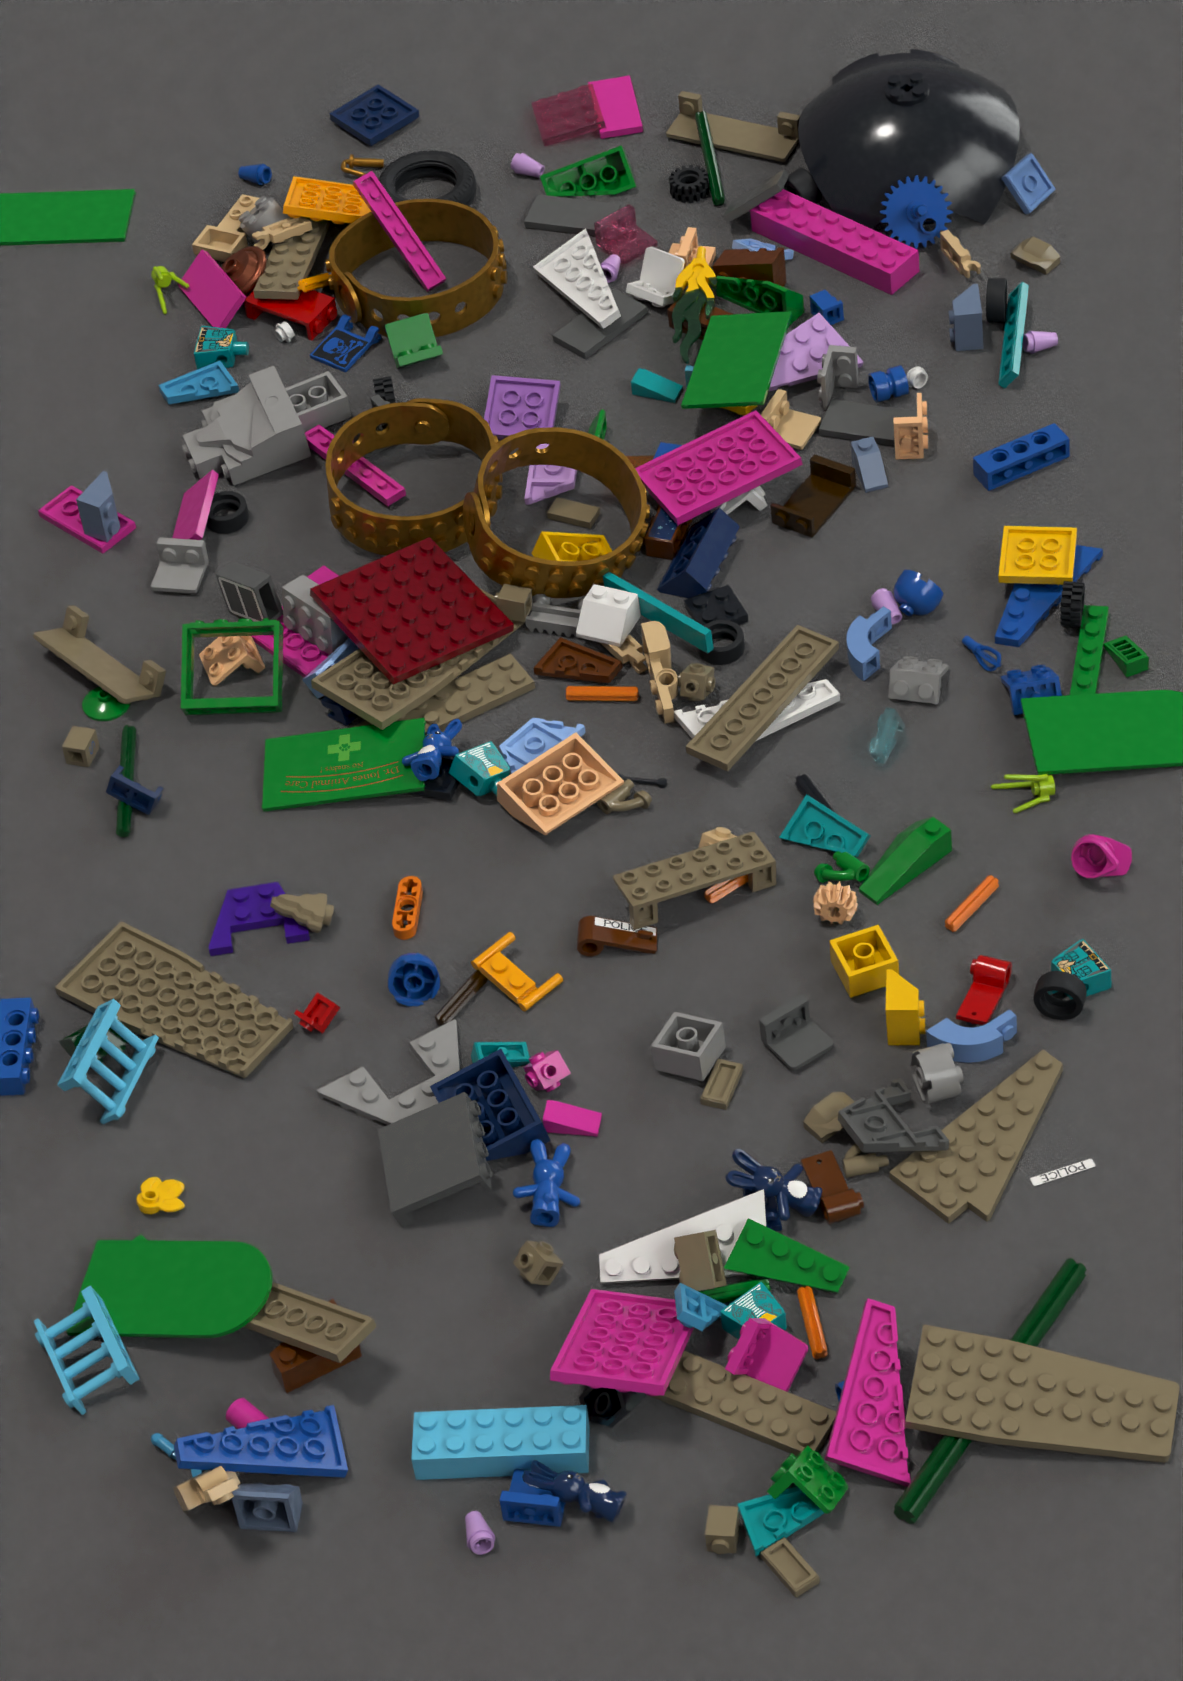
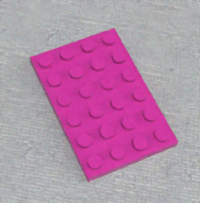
(717, 467)
(622, 1344)

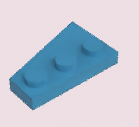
(199, 384)

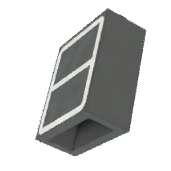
(249, 592)

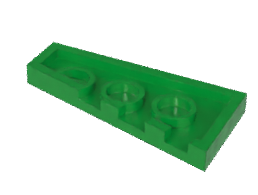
(780, 1258)

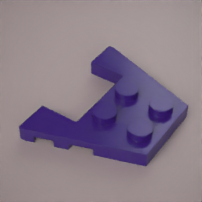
(248, 910)

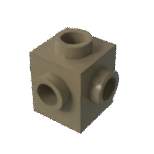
(696, 681)
(538, 1262)

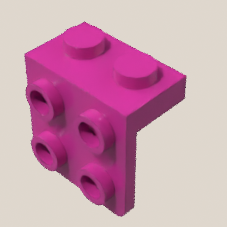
(767, 1354)

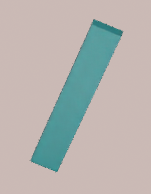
(1013, 334)
(672, 619)

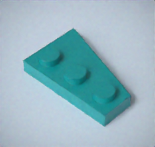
(824, 829)
(773, 1519)

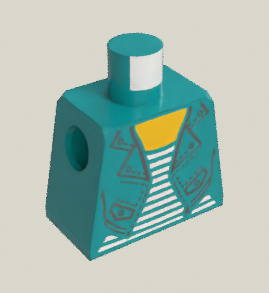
(480, 768)
(754, 1303)

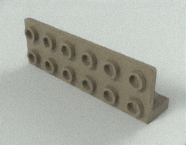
(737, 134)
(97, 665)
(693, 871)

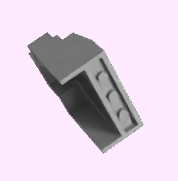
(248, 432)

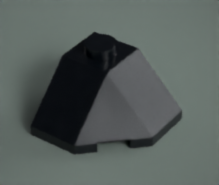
(608, 1405)

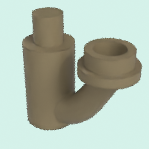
(615, 800)
(863, 1164)

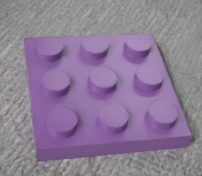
(520, 404)

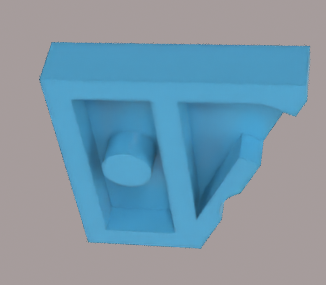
(696, 1308)

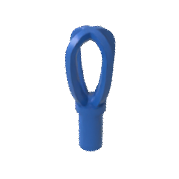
(978, 650)

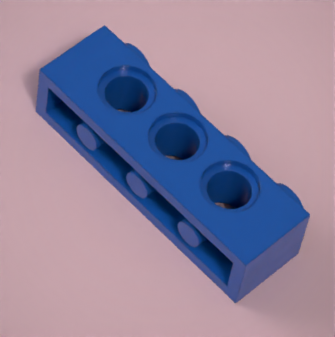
(1021, 456)
(16, 1040)

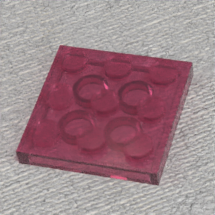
(568, 114)

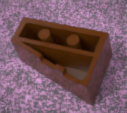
(753, 265)
(298, 1367)

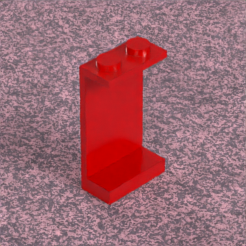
(311, 309)

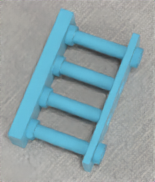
(86, 1057)
(111, 1347)

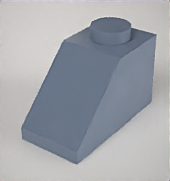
(868, 464)

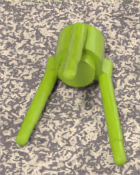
(163, 279)
(1040, 785)

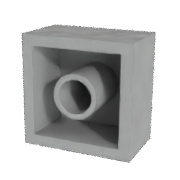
(688, 1046)

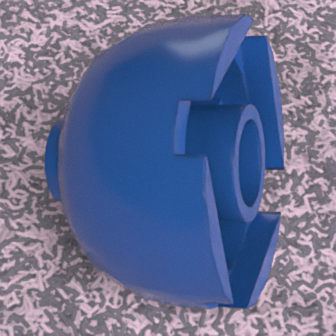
(915, 594)
(413, 979)

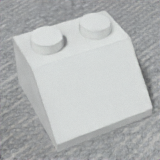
(608, 615)

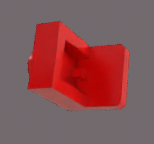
(318, 1013)

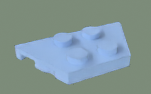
(535, 739)

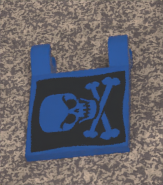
(342, 347)

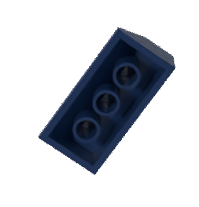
(700, 556)

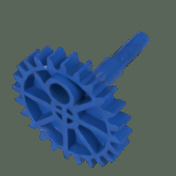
(912, 205)

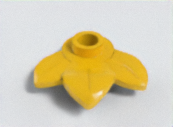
(160, 1195)

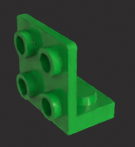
(412, 340)

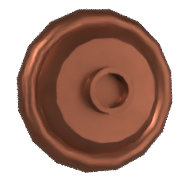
(246, 267)

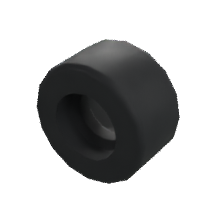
(803, 185)

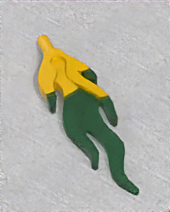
(696, 277)

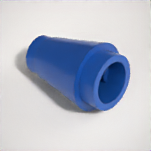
(256, 173)

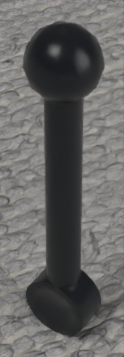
(661, 782)

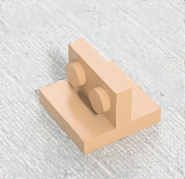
(688, 248)

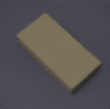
(573, 512)
(721, 1084)
(790, 1567)

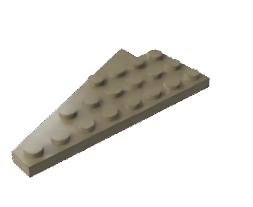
(982, 1145)

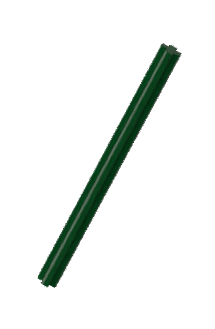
(951, 1448)

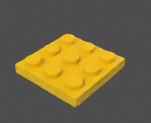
(1037, 555)

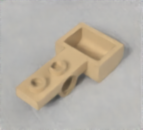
(228, 236)
(658, 660)
(209, 1486)

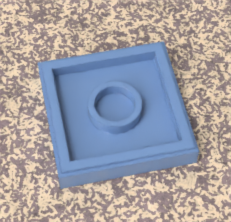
(1028, 183)

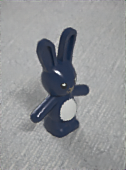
(787, 1190)
(571, 1487)

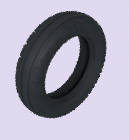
(431, 164)

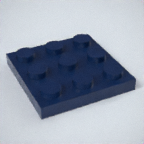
(374, 115)

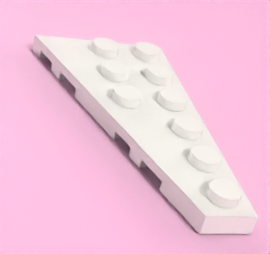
(580, 279)
(810, 700)
(654, 1257)

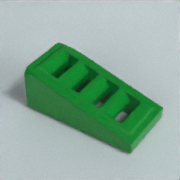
(1128, 663)

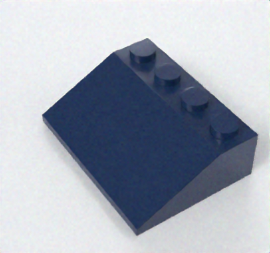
(505, 1108)

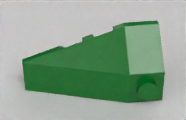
(597, 175)
(907, 857)

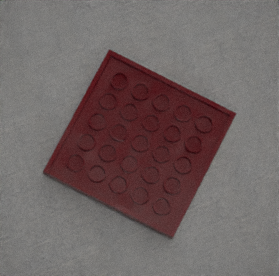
(411, 610)

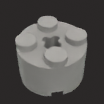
(263, 214)
(936, 1073)

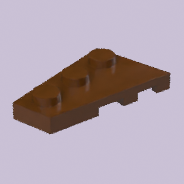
(577, 662)

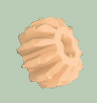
(835, 903)

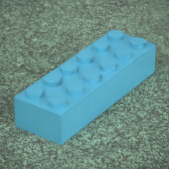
(499, 1441)

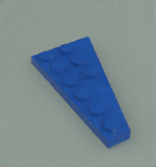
(1033, 601)
(275, 1445)

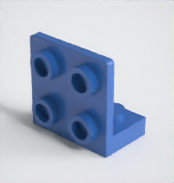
(1036, 682)
(530, 1503)

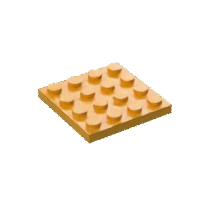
(324, 201)

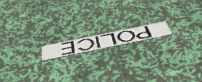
(1062, 1172)

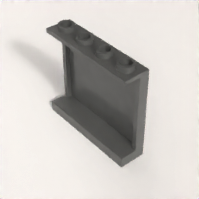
(433, 1155)

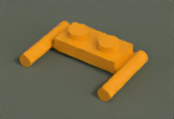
(509, 977)

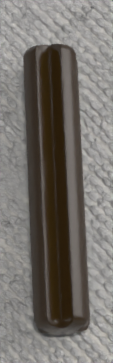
(460, 998)

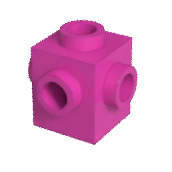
(546, 1070)

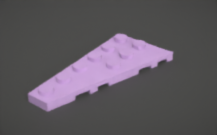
(804, 351)

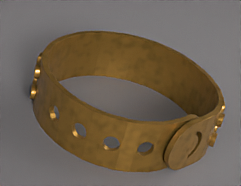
(431, 222)
(409, 422)
(566, 449)

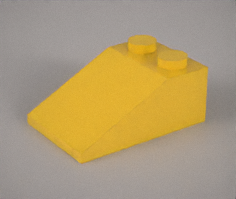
(570, 546)

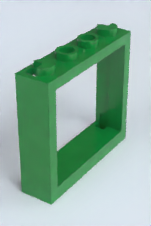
(234, 705)

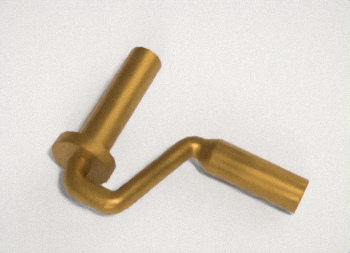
(360, 162)

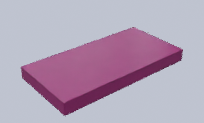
(617, 107)
(212, 290)
(196, 508)
(64, 514)
(297, 652)

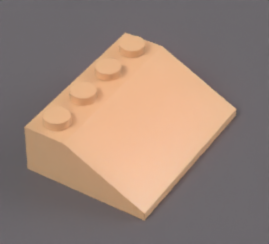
(557, 785)

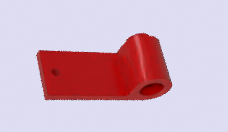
(988, 986)

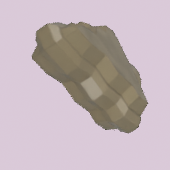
(306, 909)

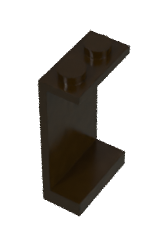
(816, 497)

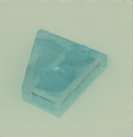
(884, 742)

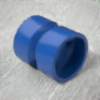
(884, 385)

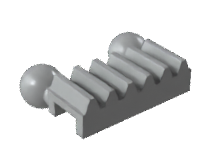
(553, 617)

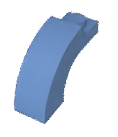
(862, 633)
(974, 1043)

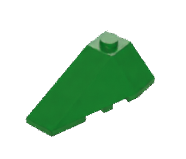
(760, 296)

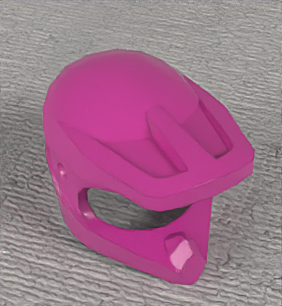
(1100, 857)

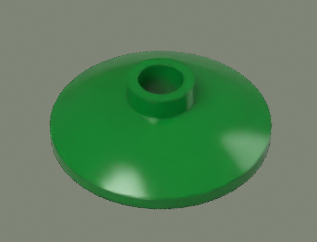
(102, 706)

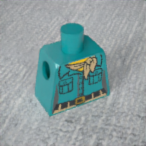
(217, 345)
(1086, 965)

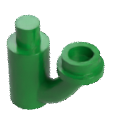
(851, 867)

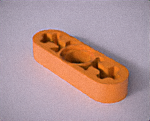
(412, 915)

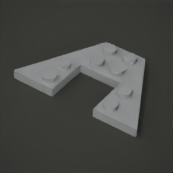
(359, 1092)

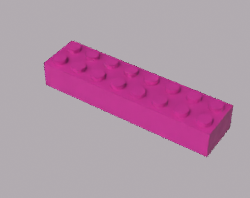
(836, 241)

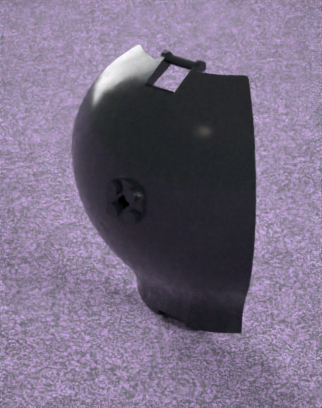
(904, 120)

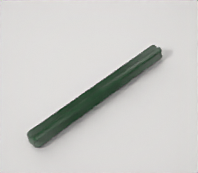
(709, 158)
(127, 760)

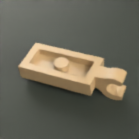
(282, 230)
(957, 254)
(629, 651)

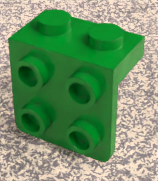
(812, 1477)

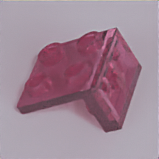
(622, 236)

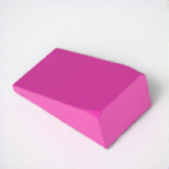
(570, 1119)

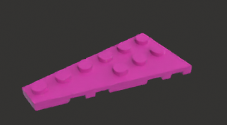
(870, 1412)

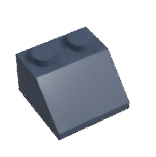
(966, 320)
(98, 509)
(268, 1506)

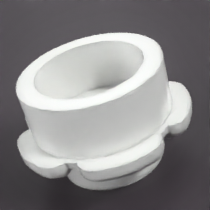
(284, 332)
(917, 377)

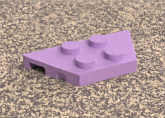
(548, 481)

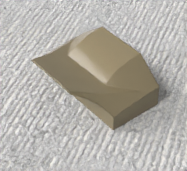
(1036, 255)
(823, 1117)

